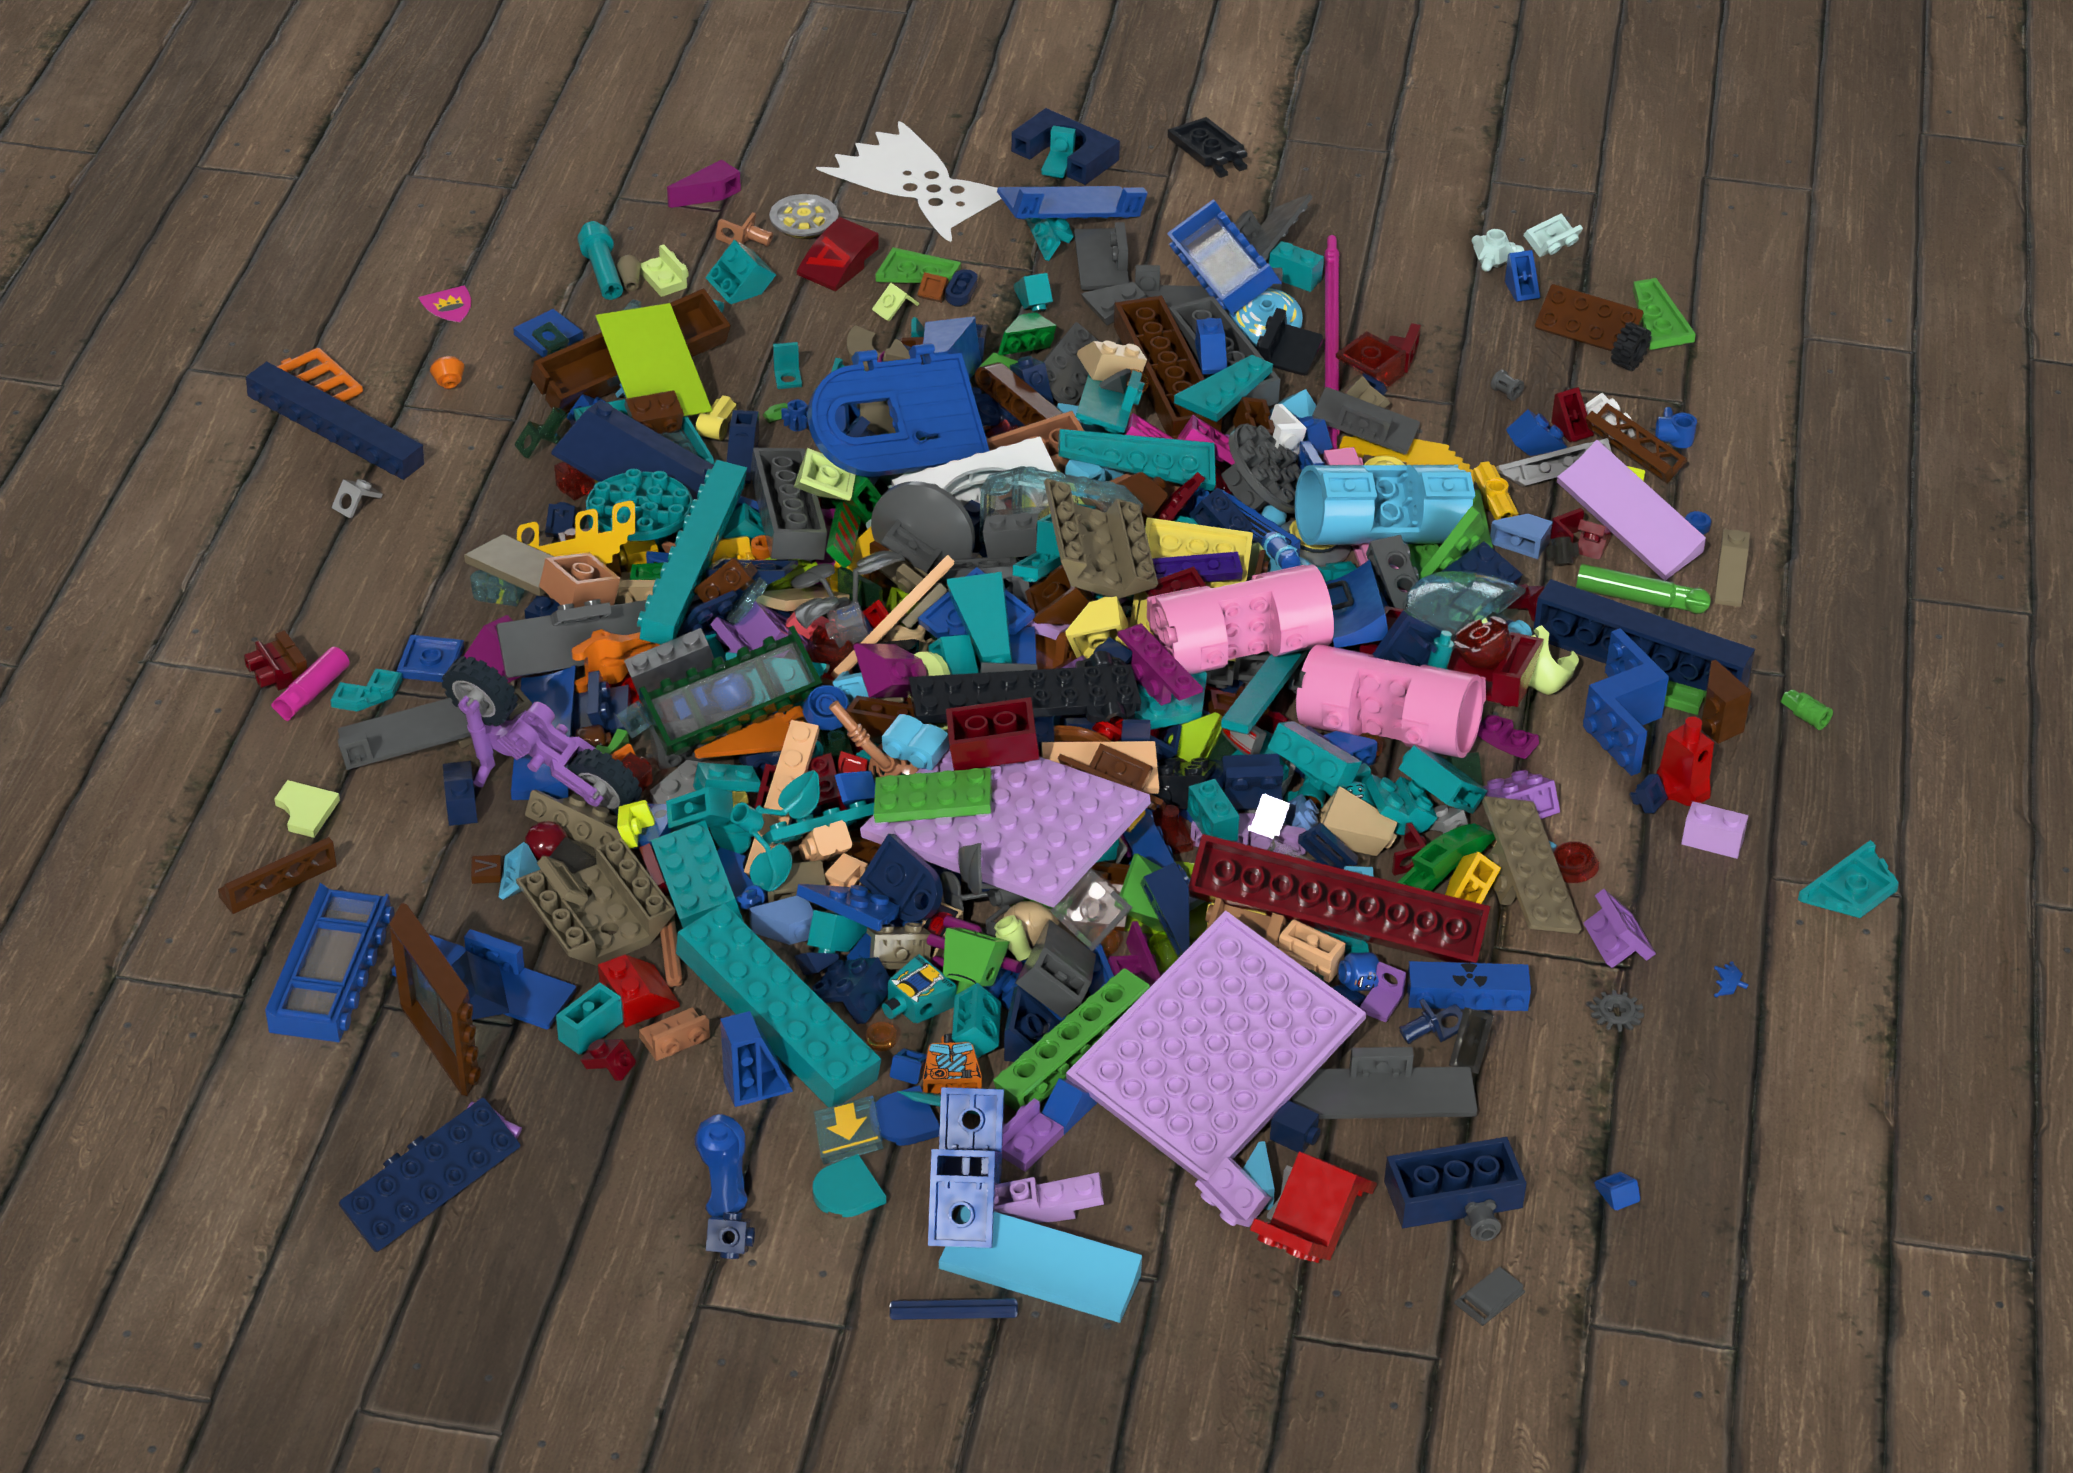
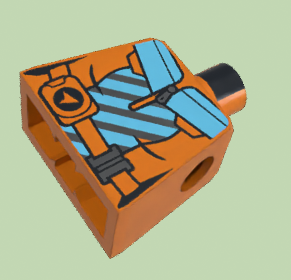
(951, 1066)

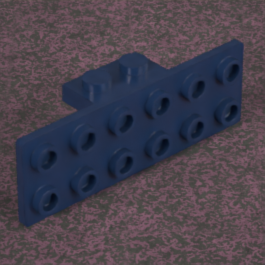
(428, 1174)

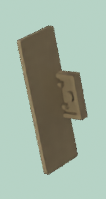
(1528, 866)

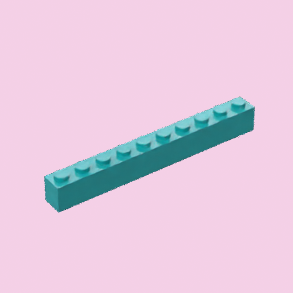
(692, 553)

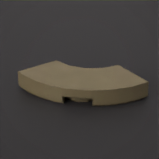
(860, 340)

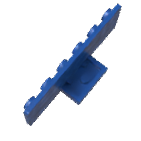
(529, 994)

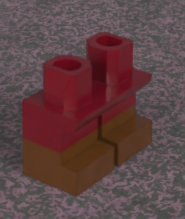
(276, 662)

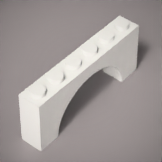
(975, 469)

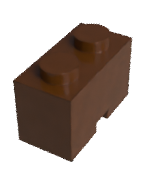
(1255, 413)

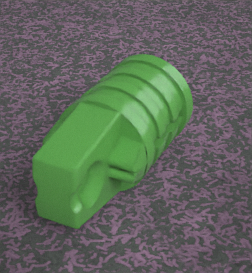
(1807, 708)

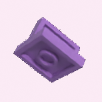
(1616, 931)

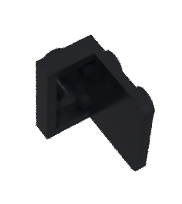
(1288, 346)
(1177, 777)

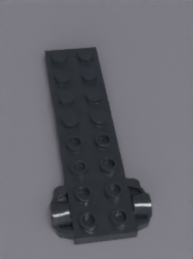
(1095, 687)

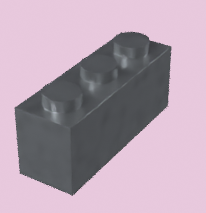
(670, 660)

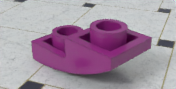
(1502, 735)

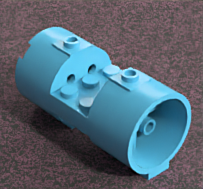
(1380, 502)

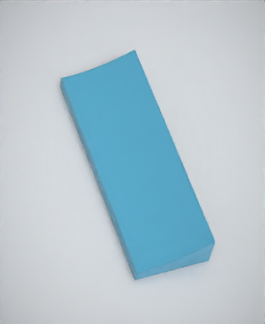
(1049, 1266)

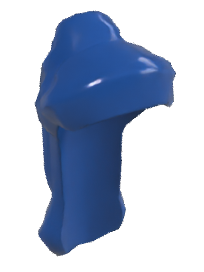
(722, 1148)

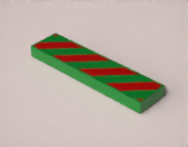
(843, 534)

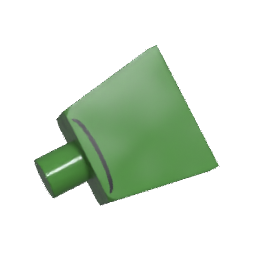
(972, 957)

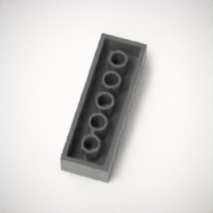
(1237, 344)
(788, 514)

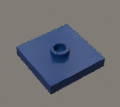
(567, 328)

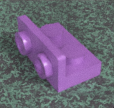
(1029, 1136)

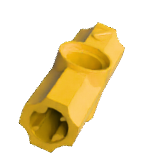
(1494, 491)

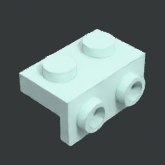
(1552, 235)

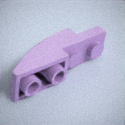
(1288, 834)
(1049, 1200)

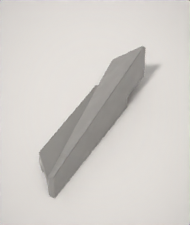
(1546, 465)

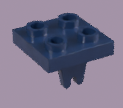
(1409, 640)

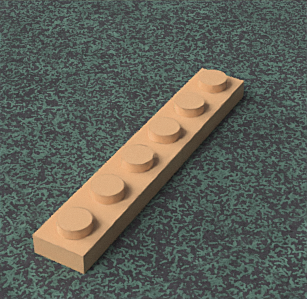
(792, 763)

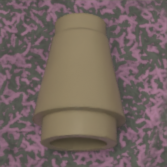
(629, 272)

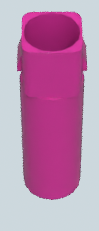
(311, 682)

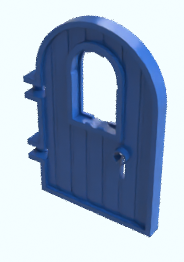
(922, 403)

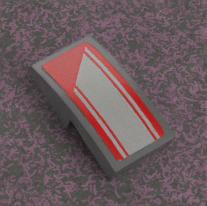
(1246, 743)

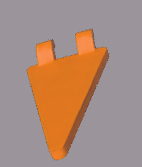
(755, 738)

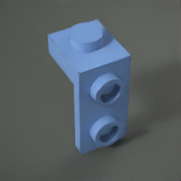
(1302, 813)

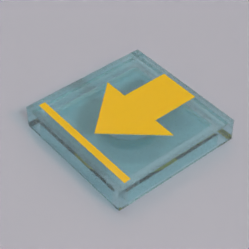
(848, 1129)

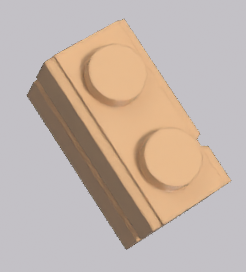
(826, 842)
(1312, 949)

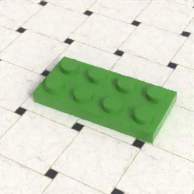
(933, 795)

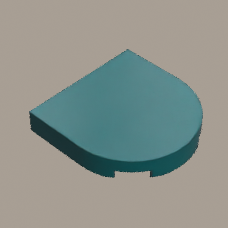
(847, 1188)

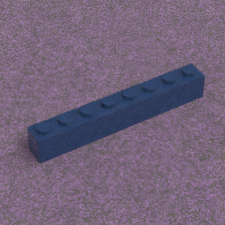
(335, 420)

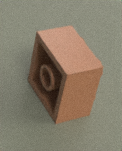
(578, 580)

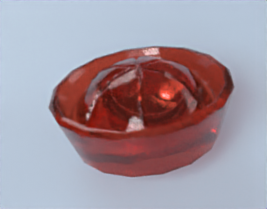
(1576, 862)

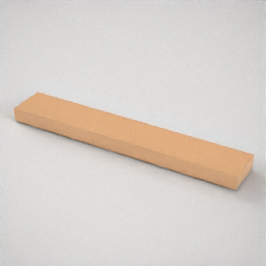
(898, 613)

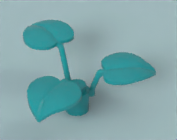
(774, 865)

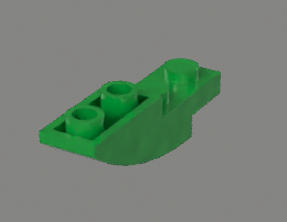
(1444, 855)

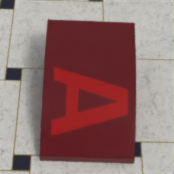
(838, 254)

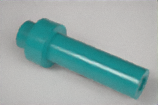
(596, 244)

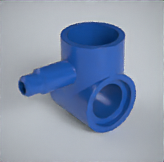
(1676, 429)

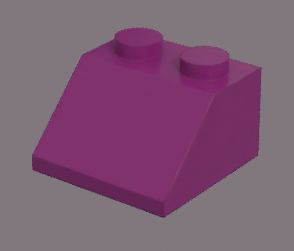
(487, 647)
(887, 669)

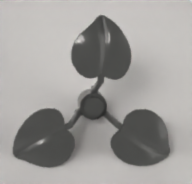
(817, 607)
(970, 869)

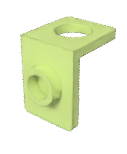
(891, 301)

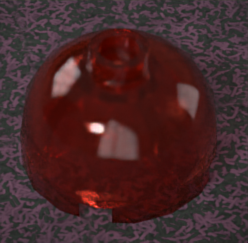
(1484, 643)

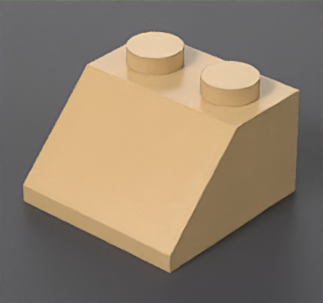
(1108, 358)

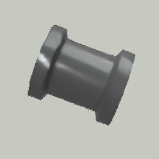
(1503, 376)

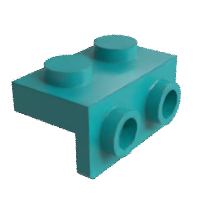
(726, 777)

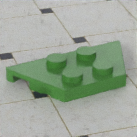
(1461, 540)

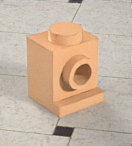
(845, 872)

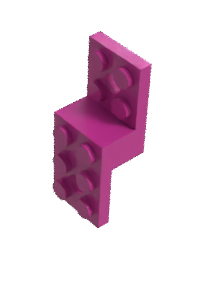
(1193, 431)

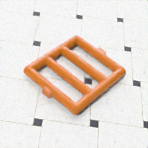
(327, 365)

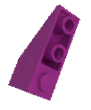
(706, 185)

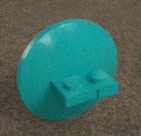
(658, 501)

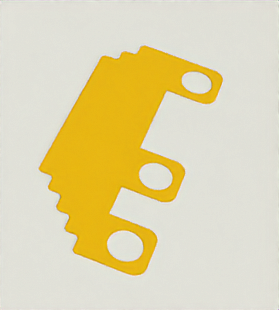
(1419, 453)
(600, 545)

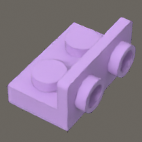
(1233, 1193)

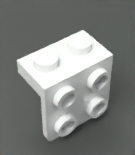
(1288, 429)

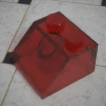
(1374, 358)

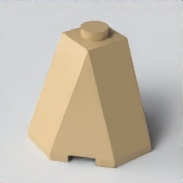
(1357, 823)

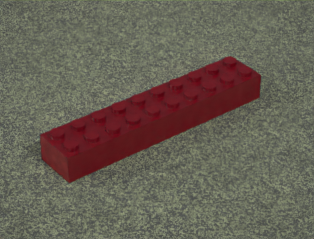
(1339, 900)

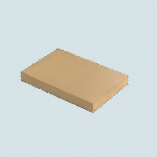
(791, 598)

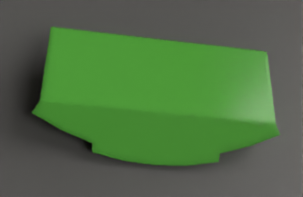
(774, 412)

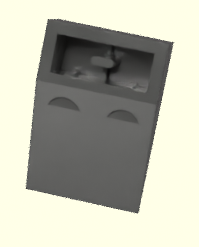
(1057, 970)

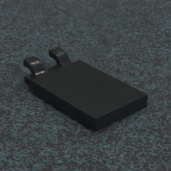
(1209, 145)

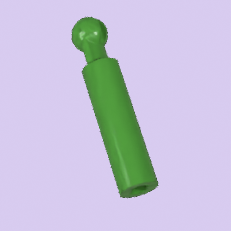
(1642, 589)

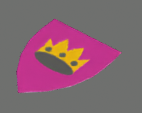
(448, 304)

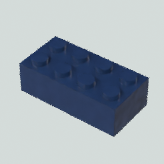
(1441, 1181)

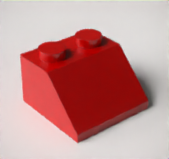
(639, 986)

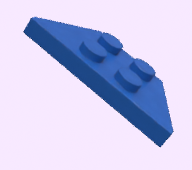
(852, 903)

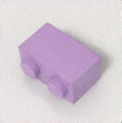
(1714, 829)

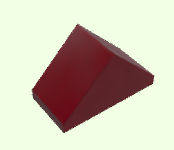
(1570, 415)

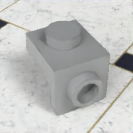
(1448, 819)

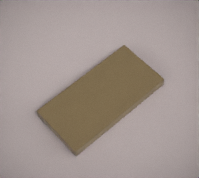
(510, 562)

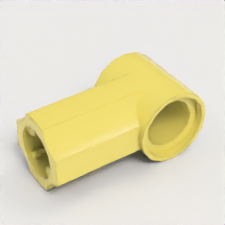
(715, 423)

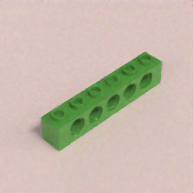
(1051, 1057)

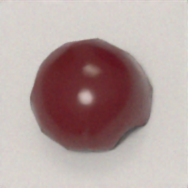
(544, 838)

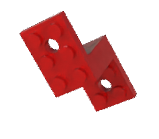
(1312, 1209)

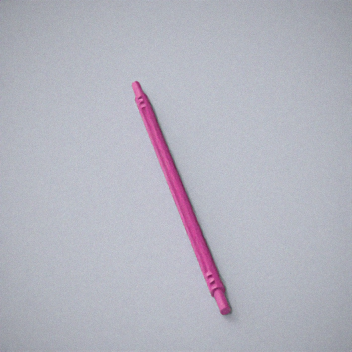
(1332, 323)

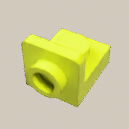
(632, 820)

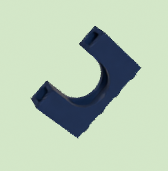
(1094, 153)

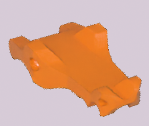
(607, 654)

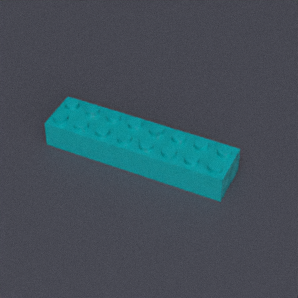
(789, 1013)

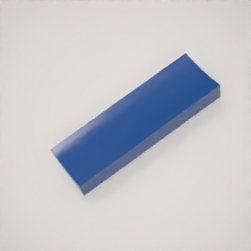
(1364, 619)
(558, 693)

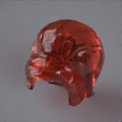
(826, 650)

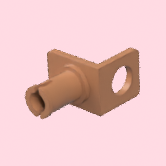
(744, 233)

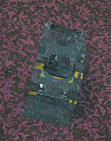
(494, 590)
(635, 719)

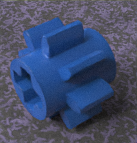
(796, 415)

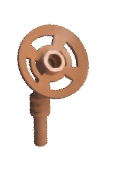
(879, 759)

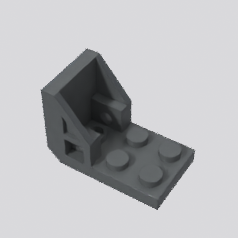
(1013, 584)

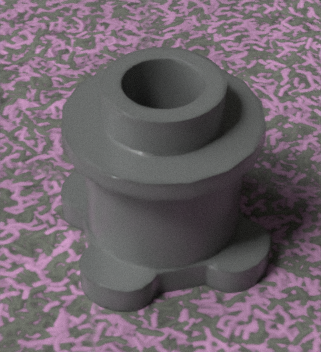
(1482, 1220)

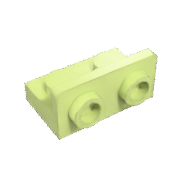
(665, 273)

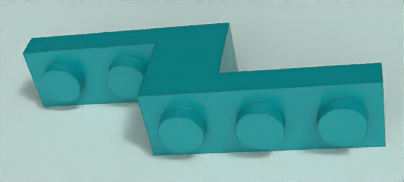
(1047, 553)

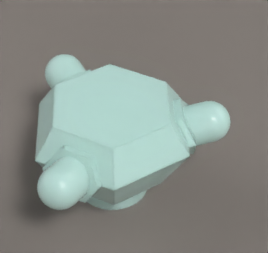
(1493, 249)

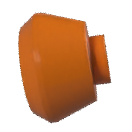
(447, 371)

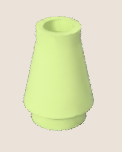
(1013, 931)

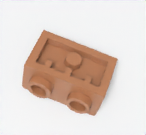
(675, 1033)

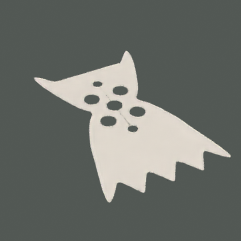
(882, 170)

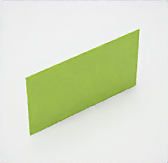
(653, 355)

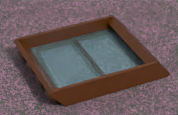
(435, 999)

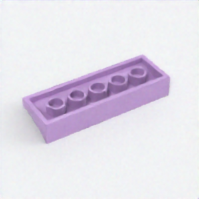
(1632, 511)

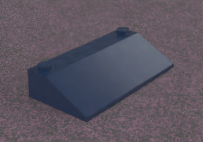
(611, 443)

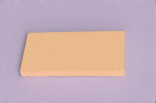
(1084, 752)

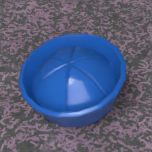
(817, 705)

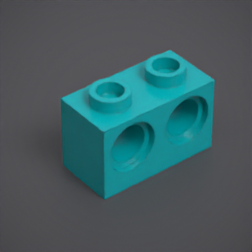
(1213, 811)
(977, 1019)

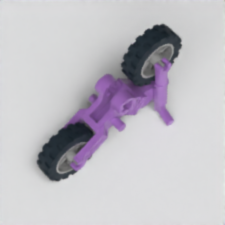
(489, 702)

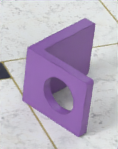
(1386, 996)

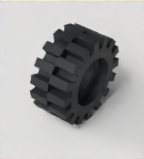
(1631, 346)

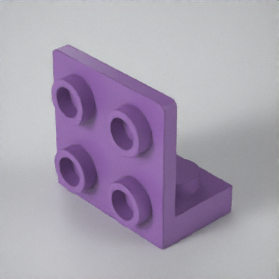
(1528, 788)

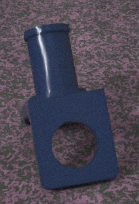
(1431, 1022)

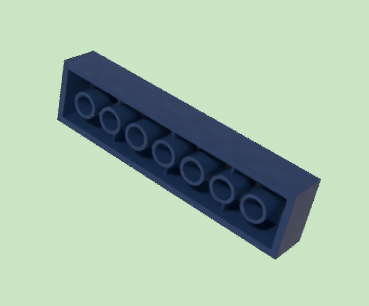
(1585, 622)

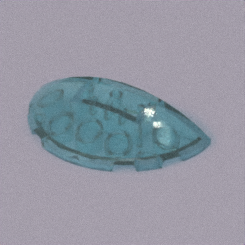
(1460, 598)

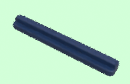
(953, 1309)

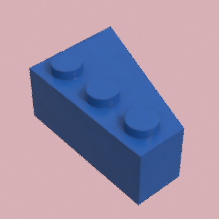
(749, 1062)

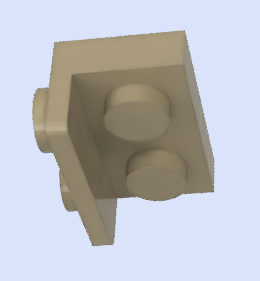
(899, 944)

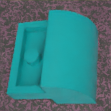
(1402, 802)

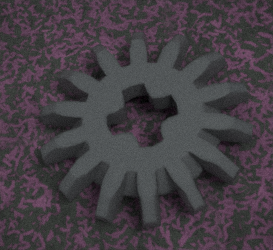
(1604, 1009)

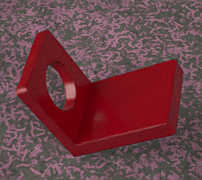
(1566, 524)
(1413, 843)

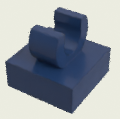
(1649, 794)

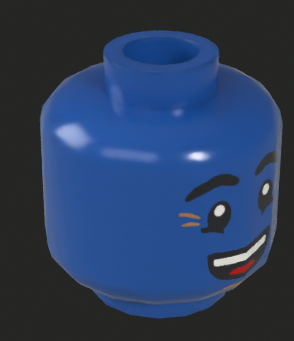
(1359, 971)

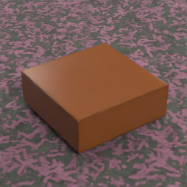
(932, 287)

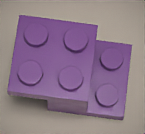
(752, 629)

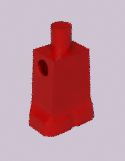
(1687, 763)

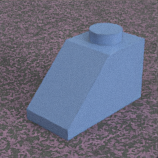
(1522, 534)
(783, 920)

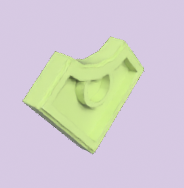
(307, 807)

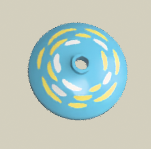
(1254, 315)

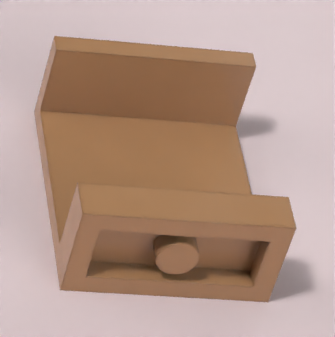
(1266, 926)

